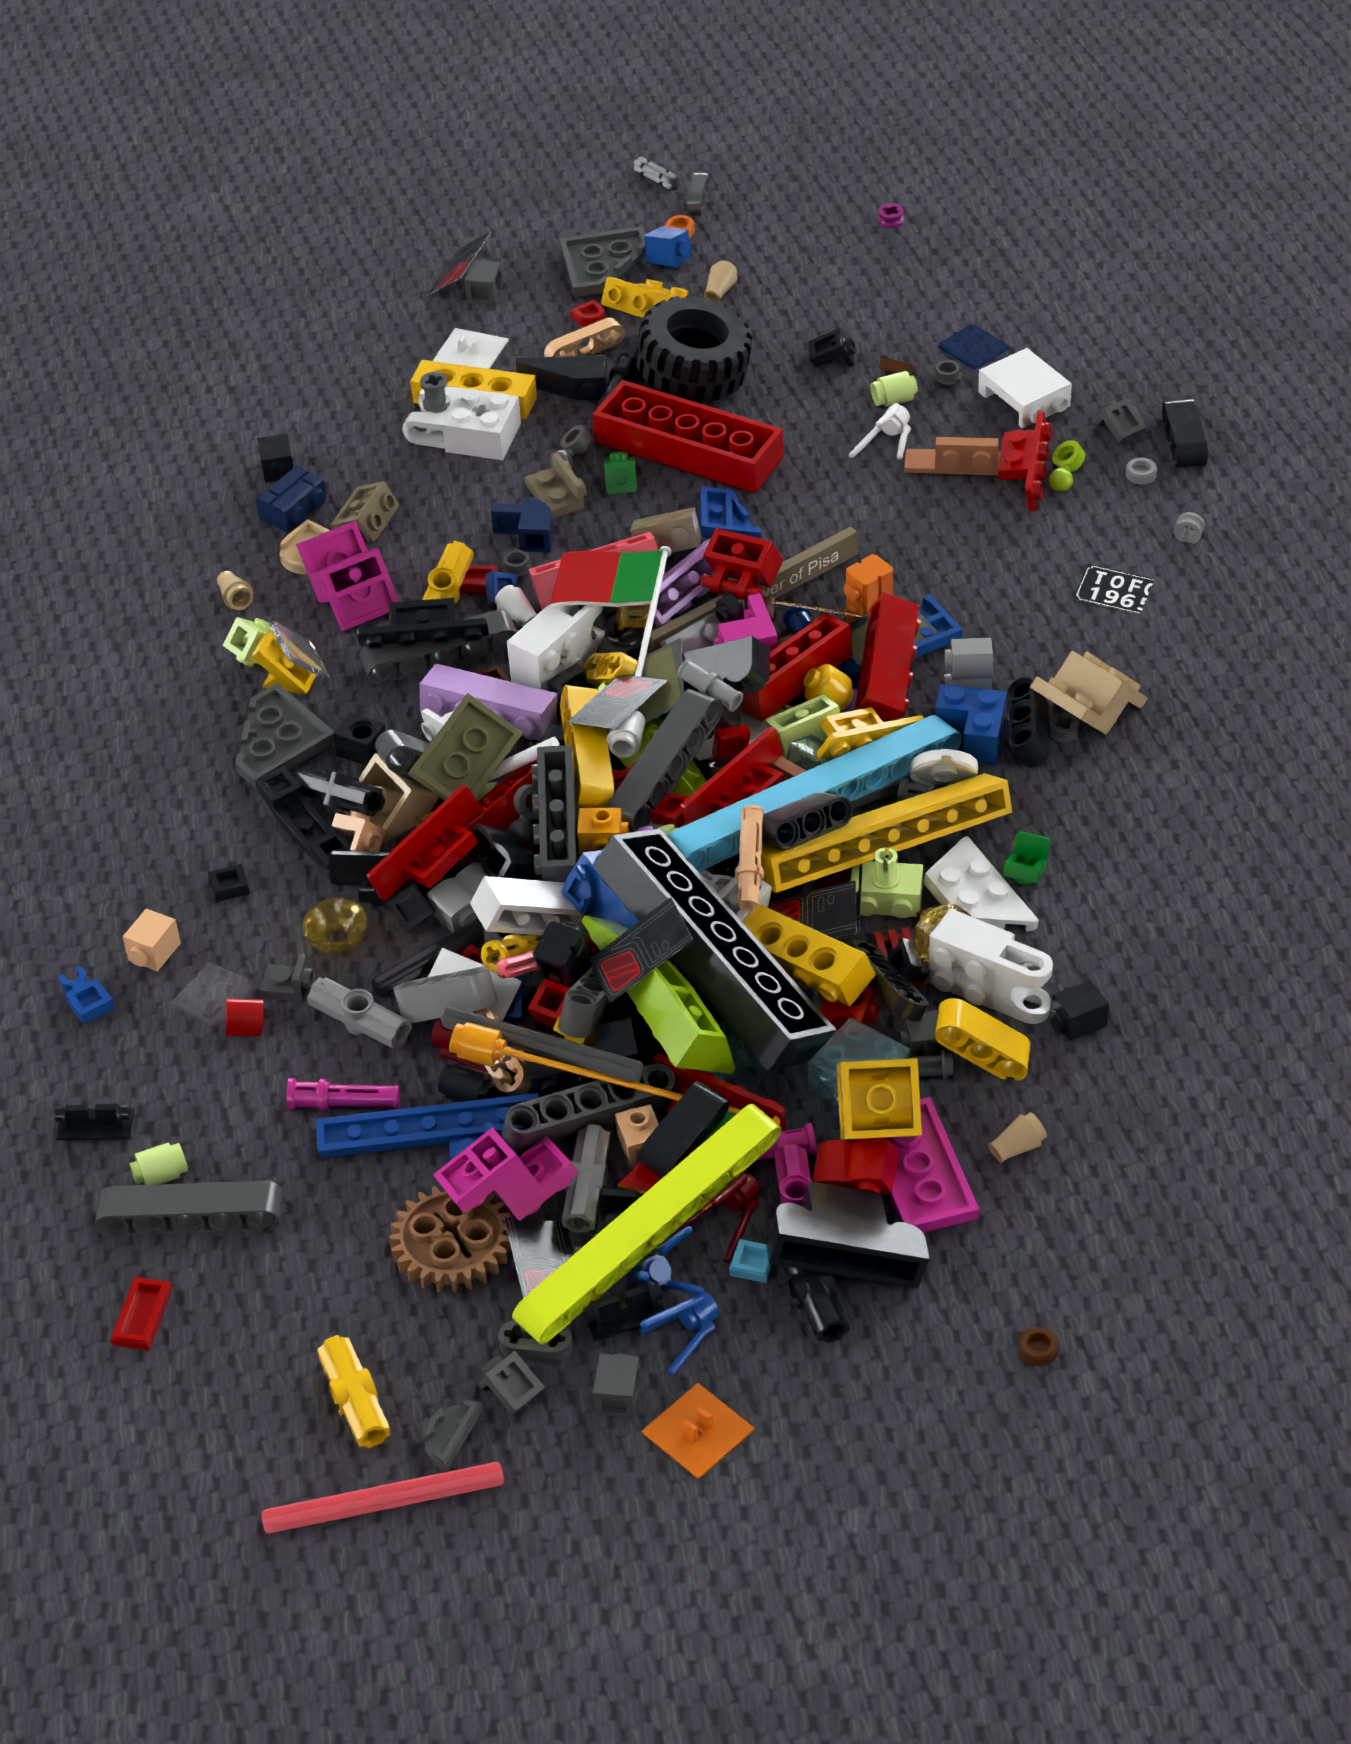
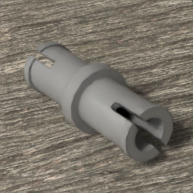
(710, 684)

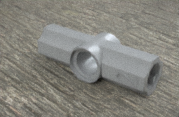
(359, 1012)
(583, 1192)

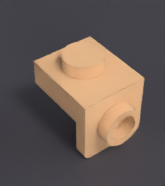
(366, 835)

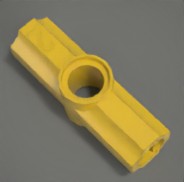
(449, 572)
(353, 1391)

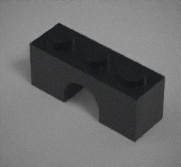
(613, 1037)

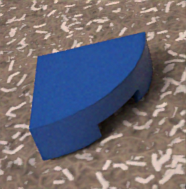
(495, 582)
(581, 889)

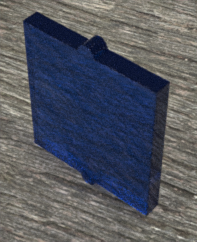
(973, 346)

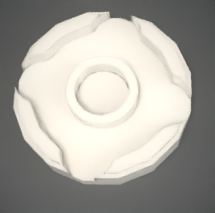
(943, 767)

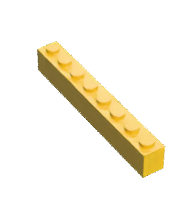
(891, 826)

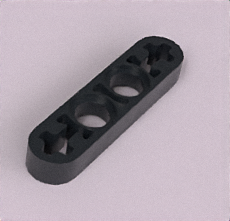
(892, 984)

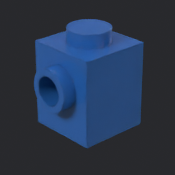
(667, 246)

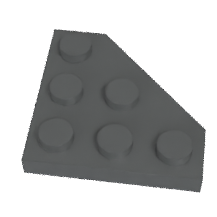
(600, 255)
(279, 734)

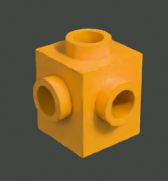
(598, 826)

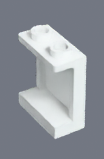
(1026, 386)

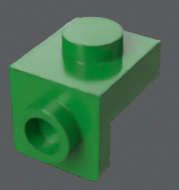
(620, 473)
(1028, 858)

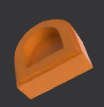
(681, 222)

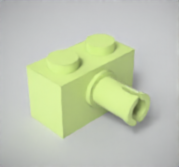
(802, 720)
(889, 886)

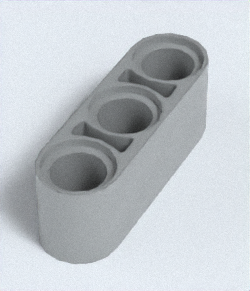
(430, 996)

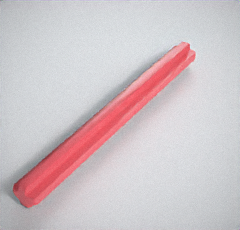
(382, 1497)

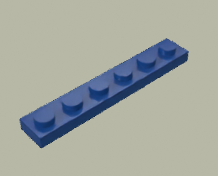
(412, 1126)

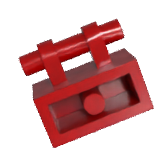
(743, 559)

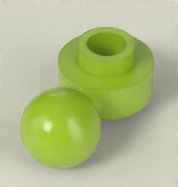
(1067, 458)

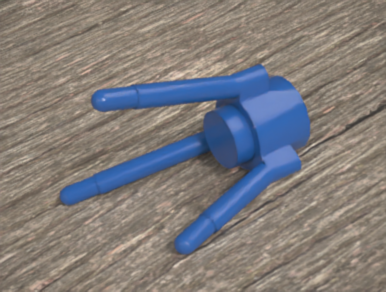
(658, 1270)
(694, 1313)

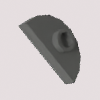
(448, 1431)

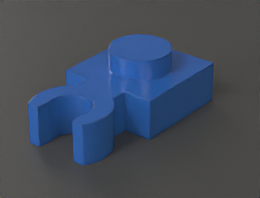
(86, 998)

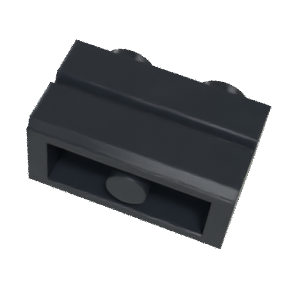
(562, 953)

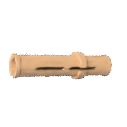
(749, 871)

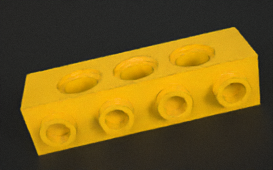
(481, 380)
(811, 956)

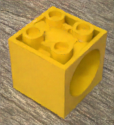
(879, 1098)

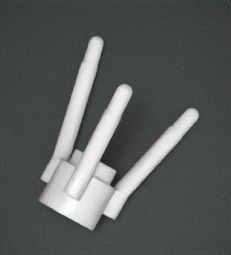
(892, 423)

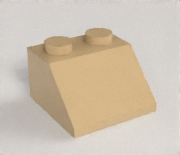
(403, 798)

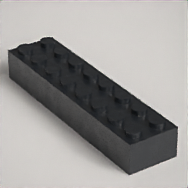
(723, 957)

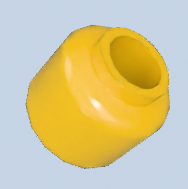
(831, 682)

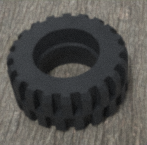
(693, 348)

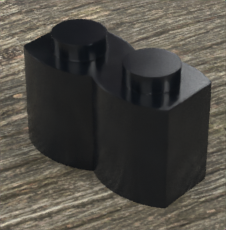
(502, 853)

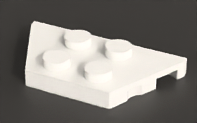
(974, 884)

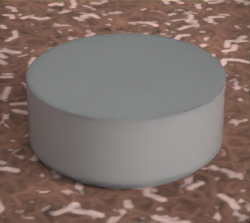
(1141, 471)

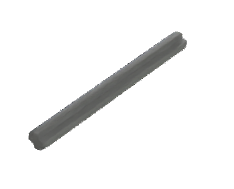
(551, 1046)

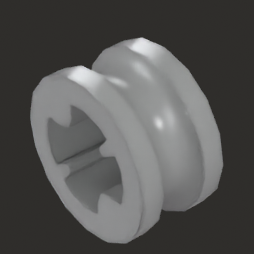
(1191, 520)

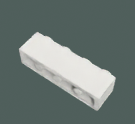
(523, 906)

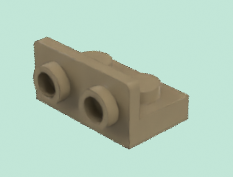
(558, 487)
(371, 509)

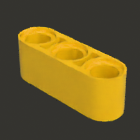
(982, 1039)

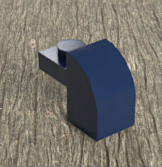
(528, 520)

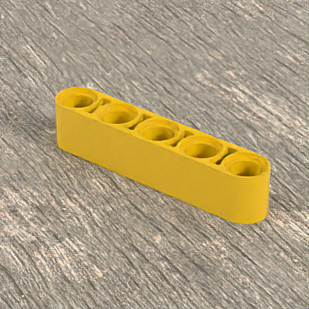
(590, 751)

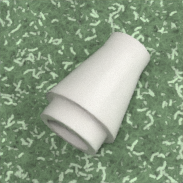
(516, 604)

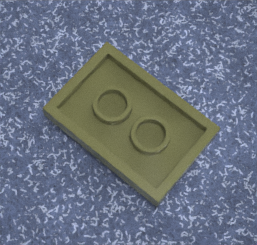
(465, 750)

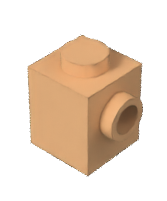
(151, 940)
(633, 1129)

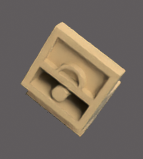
(1091, 690)

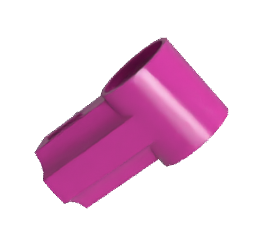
(792, 1173)

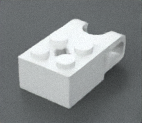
(471, 425)
(553, 643)
(989, 967)

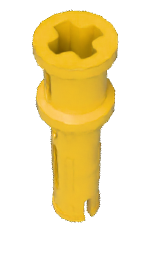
(508, 947)

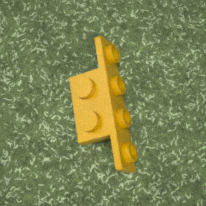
(636, 298)
(855, 729)

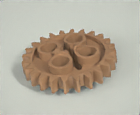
(434, 1255)

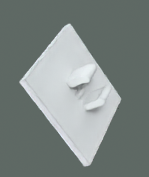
(471, 349)

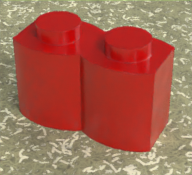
(859, 1165)

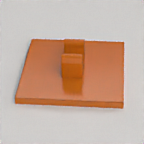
(698, 1430)

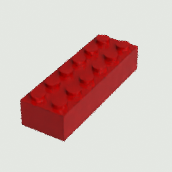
(688, 436)

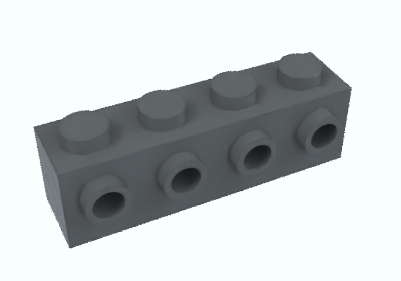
(556, 813)

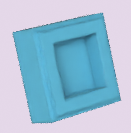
(750, 1261)

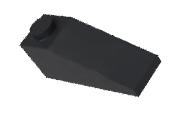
(567, 375)

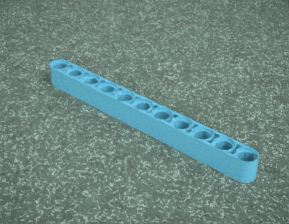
(849, 775)

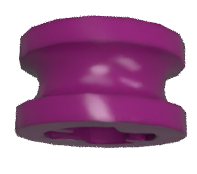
(890, 215)

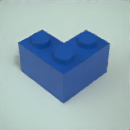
(977, 716)

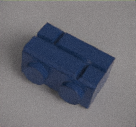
(291, 499)

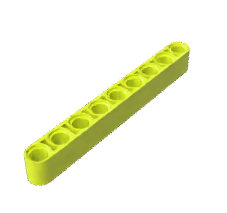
(646, 1224)

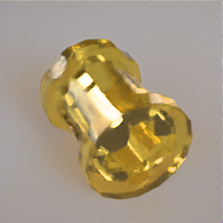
(624, 611)

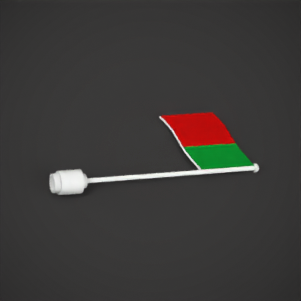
(615, 581)

